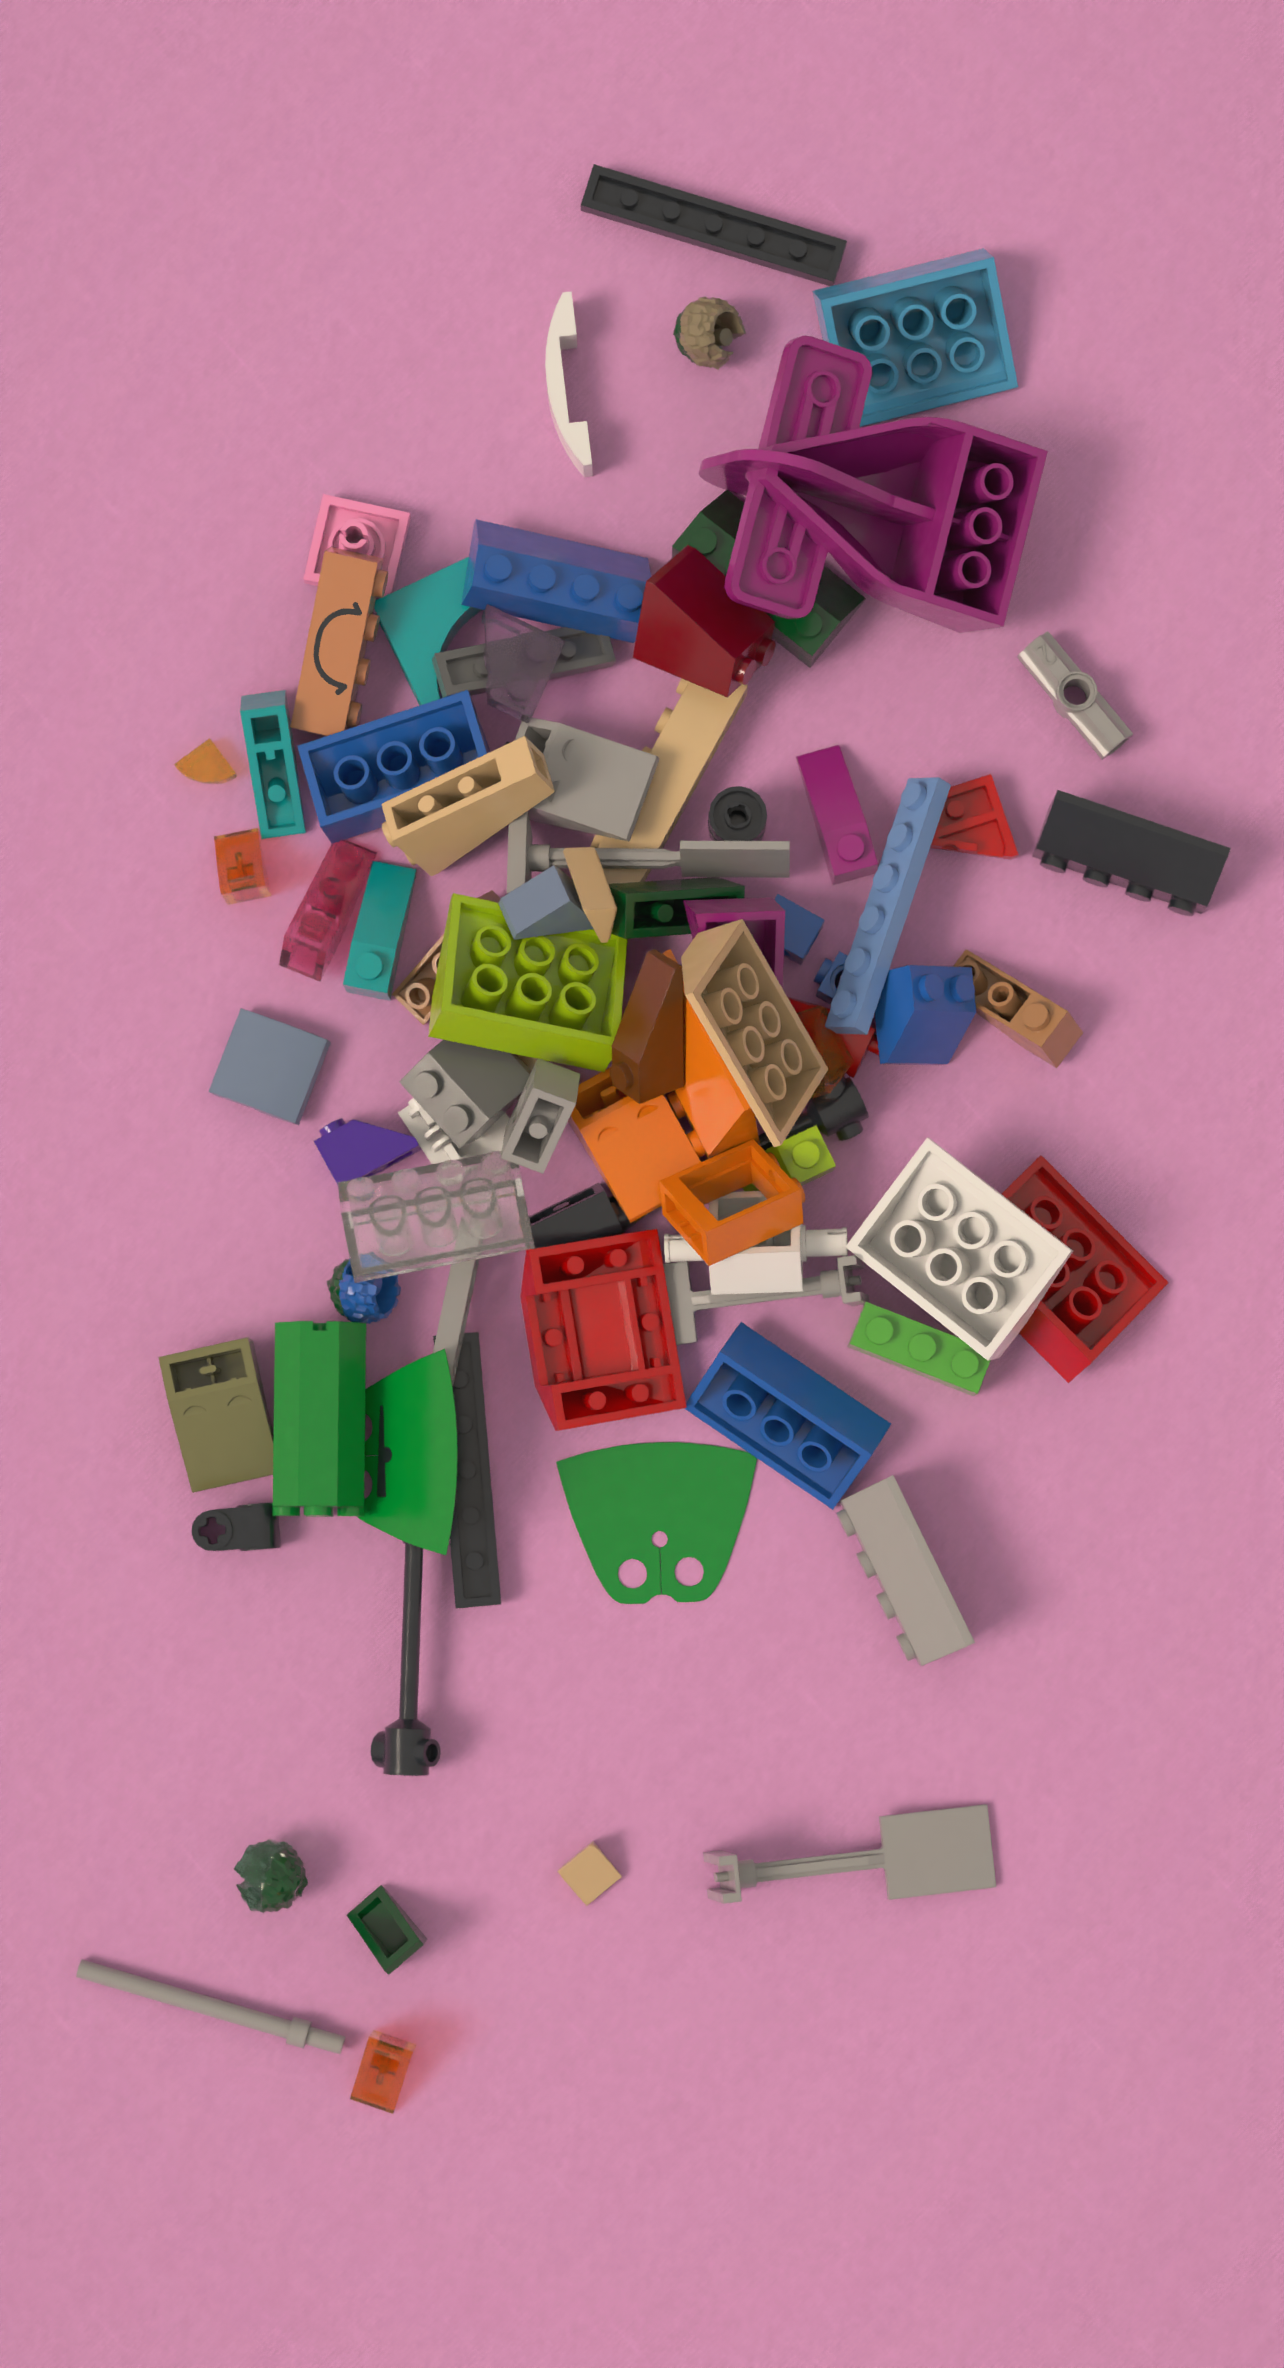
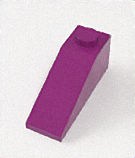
(837, 815)

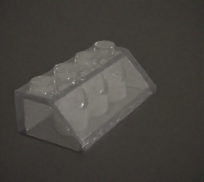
(434, 1216)

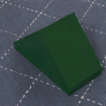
(386, 1929)

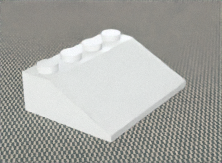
(960, 1250)

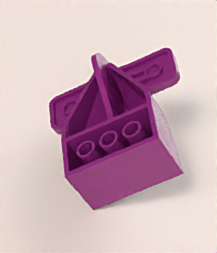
(906, 507)

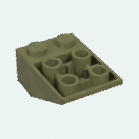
(219, 1413)

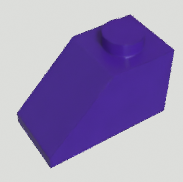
(362, 1148)

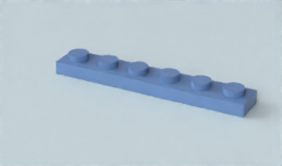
(887, 905)

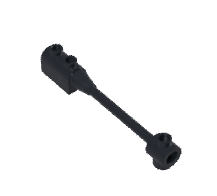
(594, 1215)
(405, 1743)

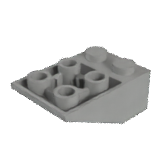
(593, 778)

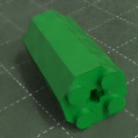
(319, 1418)

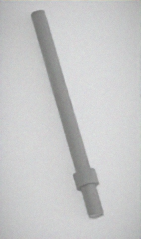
(297, 2032)

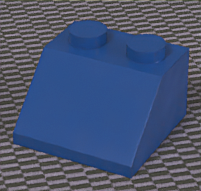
(924, 1014)

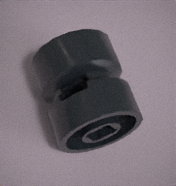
(737, 815)

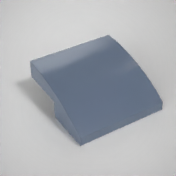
(269, 1066)

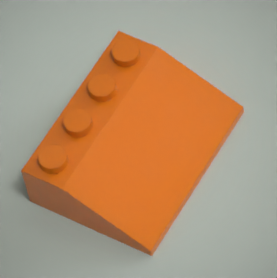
(709, 1094)

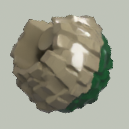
(705, 329)

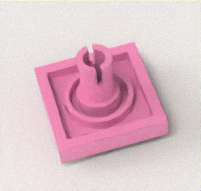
(359, 529)

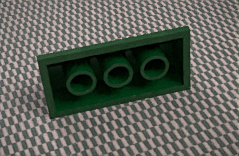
(806, 637)

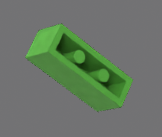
(918, 1349)

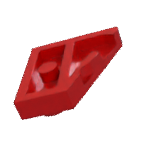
(975, 821)

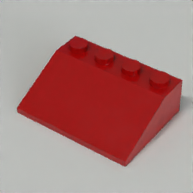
(1099, 1284)

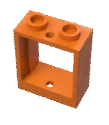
(714, 1240)

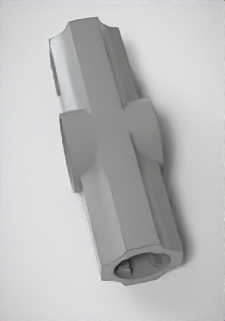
(1056, 672)

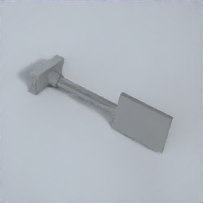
(695, 858)
(686, 1302)
(918, 1852)

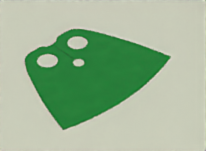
(424, 1450)
(668, 1487)

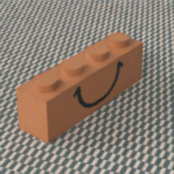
(338, 642)

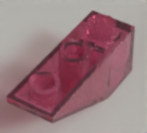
(326, 909)

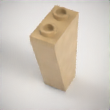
(466, 805)

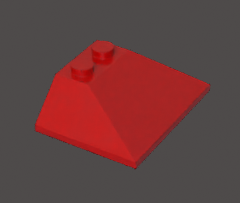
(601, 1330)

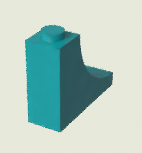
(423, 622)

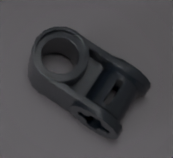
(246, 1527)

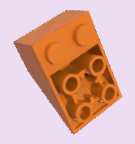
(630, 1142)

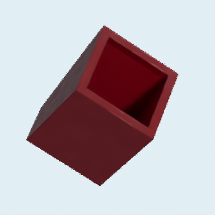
(697, 630)

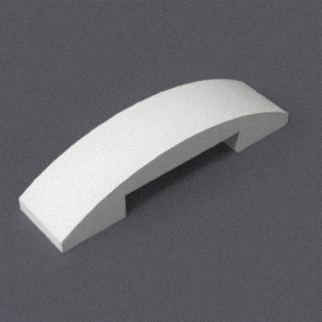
(572, 435)

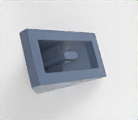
(544, 906)

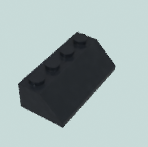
(1130, 853)

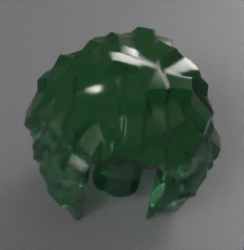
(271, 1875)

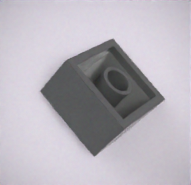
(466, 1087)

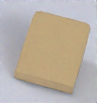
(589, 1873)

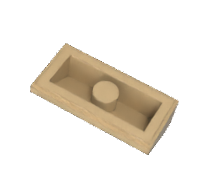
(592, 889)

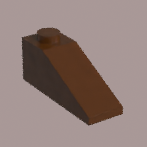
(650, 1035)

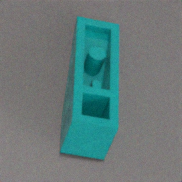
(272, 763)
(379, 931)

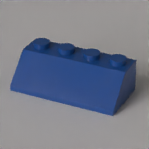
(555, 581)
(385, 758)
(787, 1415)

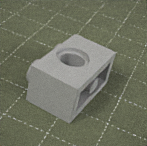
(540, 1115)

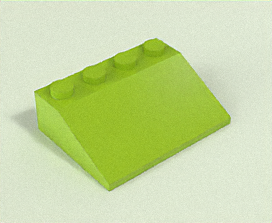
(527, 995)

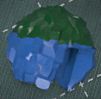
(364, 1300)

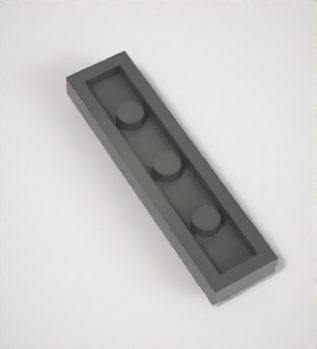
(466, 670)

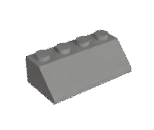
(906, 1572)

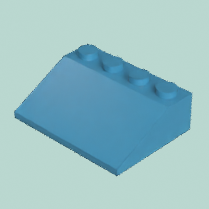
(928, 332)

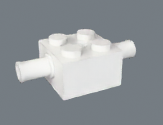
(768, 1266)

